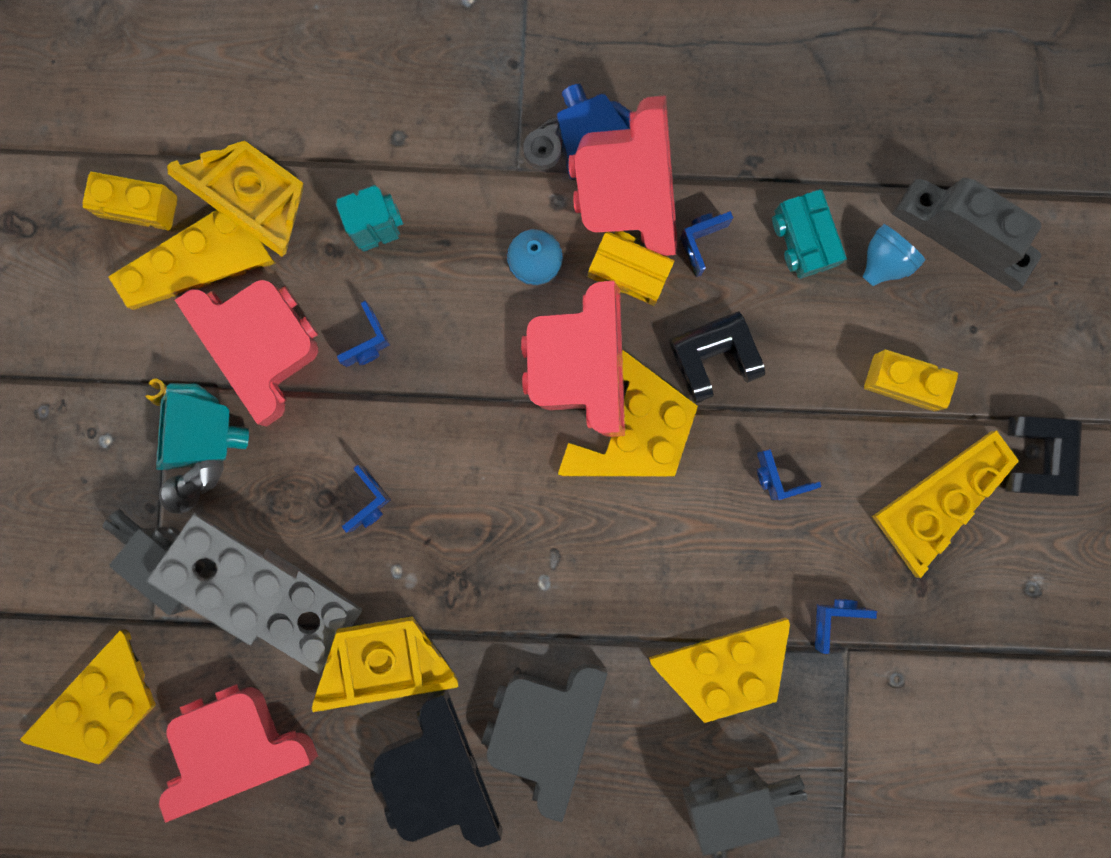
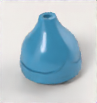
(534, 257)
(890, 257)

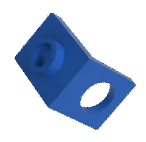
(702, 226)
(368, 350)
(770, 479)
(371, 512)
(841, 608)

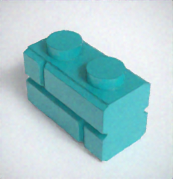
(370, 217)
(808, 234)

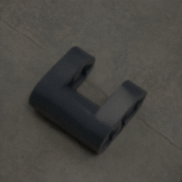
(711, 340)
(1061, 456)

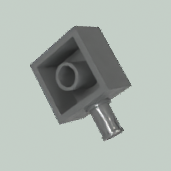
(143, 553)
(737, 808)

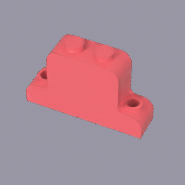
(629, 178)
(253, 341)
(579, 360)
(228, 750)

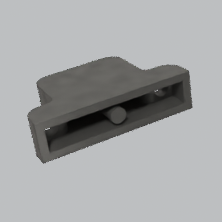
(975, 227)
(545, 732)

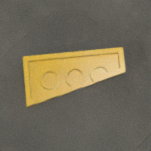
(190, 260)
(936, 508)

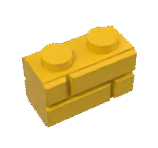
(129, 200)
(632, 267)
(911, 380)

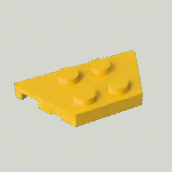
(246, 190)
(381, 664)
(728, 671)
(96, 707)

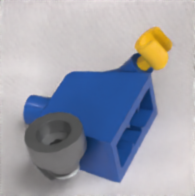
(581, 117)

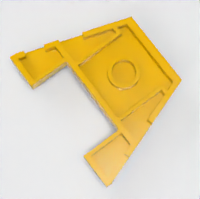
(655, 431)

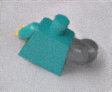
(192, 436)

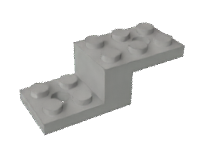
(253, 593)

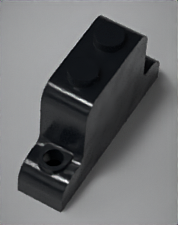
(435, 780)

